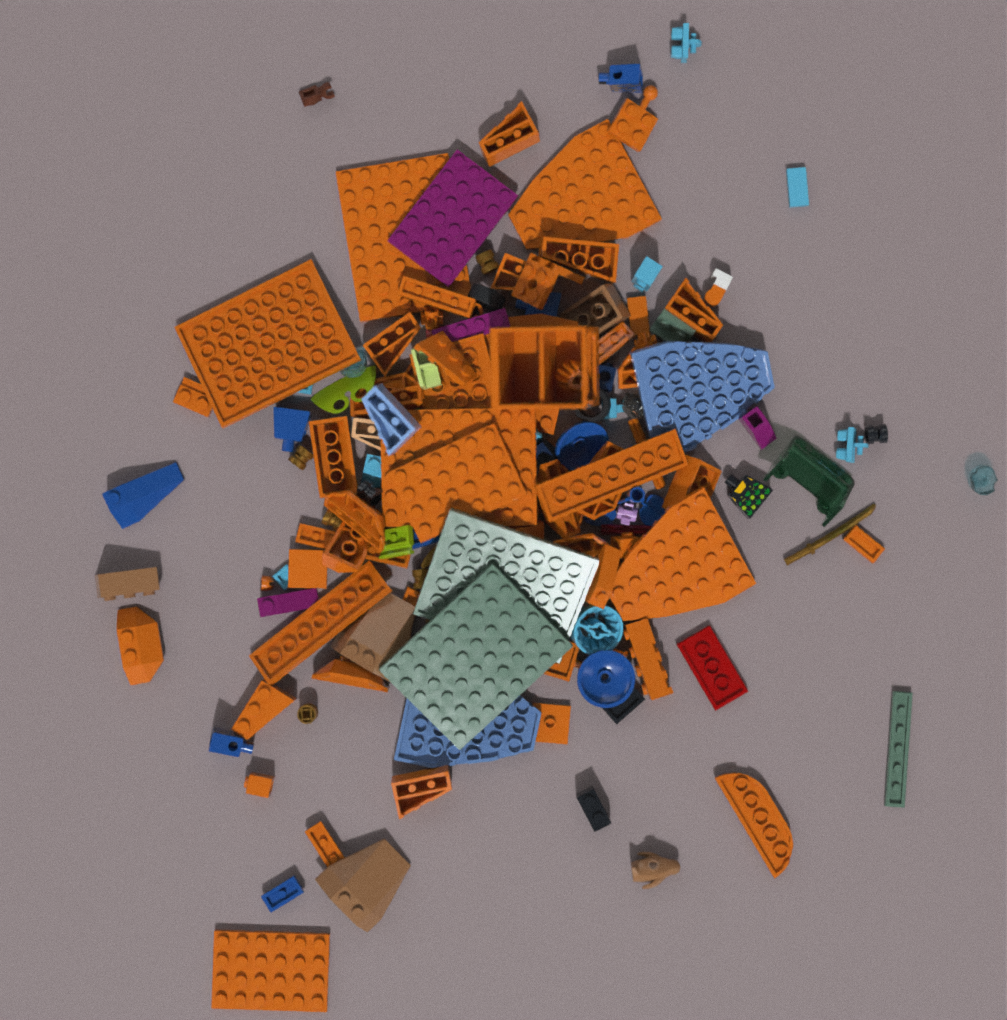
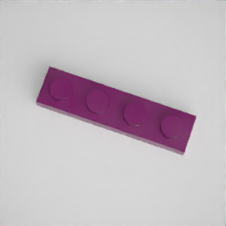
(475, 325)

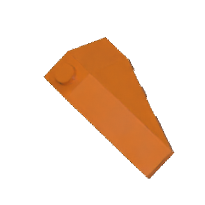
(346, 550)

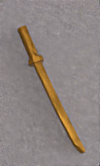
(832, 535)

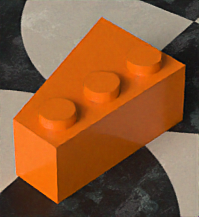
(693, 311)

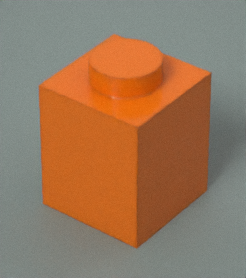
(259, 784)

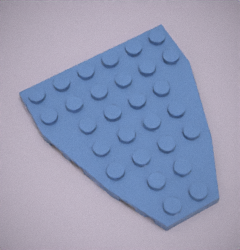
(698, 386)
(505, 736)

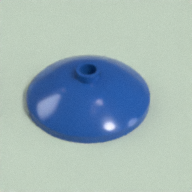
(590, 440)
(612, 690)

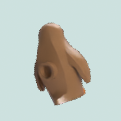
(653, 869)

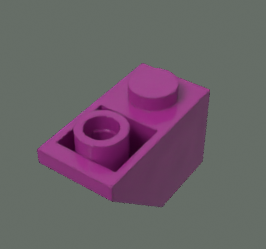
(758, 427)

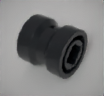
(876, 434)
(369, 492)

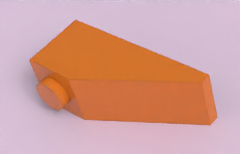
(604, 576)

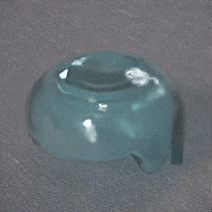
(356, 369)
(982, 479)

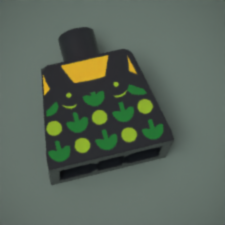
(747, 494)

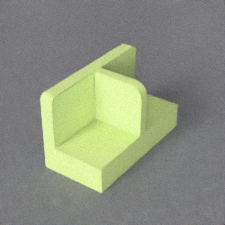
(427, 372)

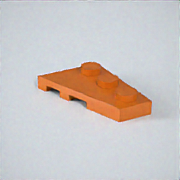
(445, 354)

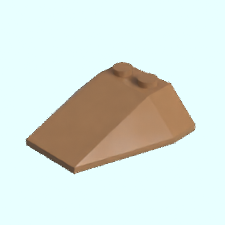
(377, 633)
(365, 882)

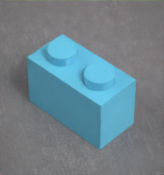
(646, 274)

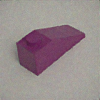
(287, 602)

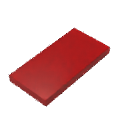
(712, 667)

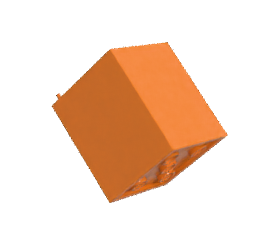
(528, 360)

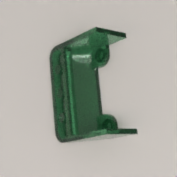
(815, 474)

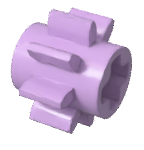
(627, 513)

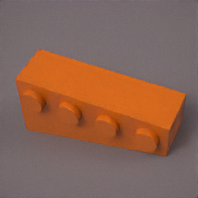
(587, 257)
(647, 659)

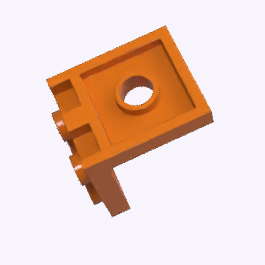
(545, 274)

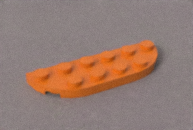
(759, 819)

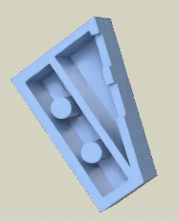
(390, 418)

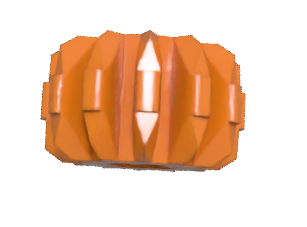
(569, 376)

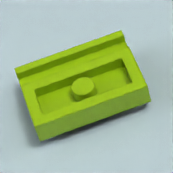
(398, 542)

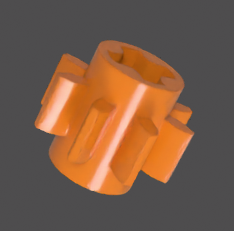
(431, 318)
(645, 339)

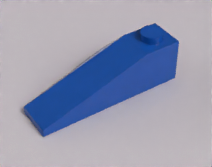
(136, 498)

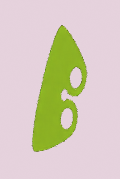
(336, 391)

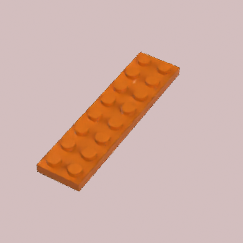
(611, 475)
(320, 623)

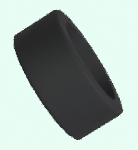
(487, 297)
(602, 414)

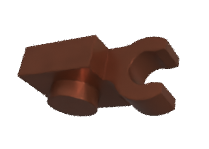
(312, 95)

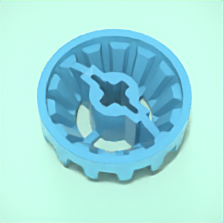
(603, 638)

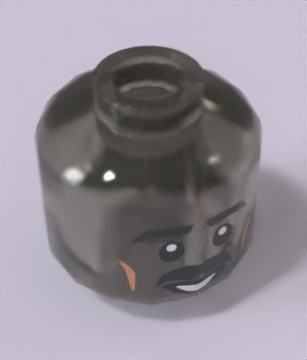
(632, 405)

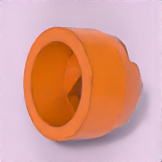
(265, 580)

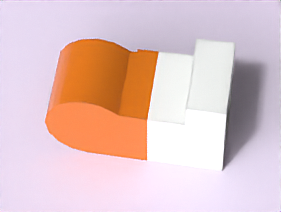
(718, 288)

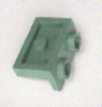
(671, 328)

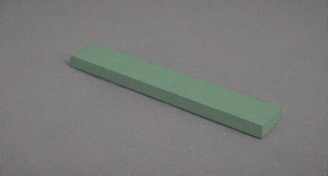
(898, 749)

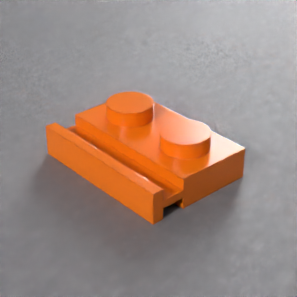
(192, 396)

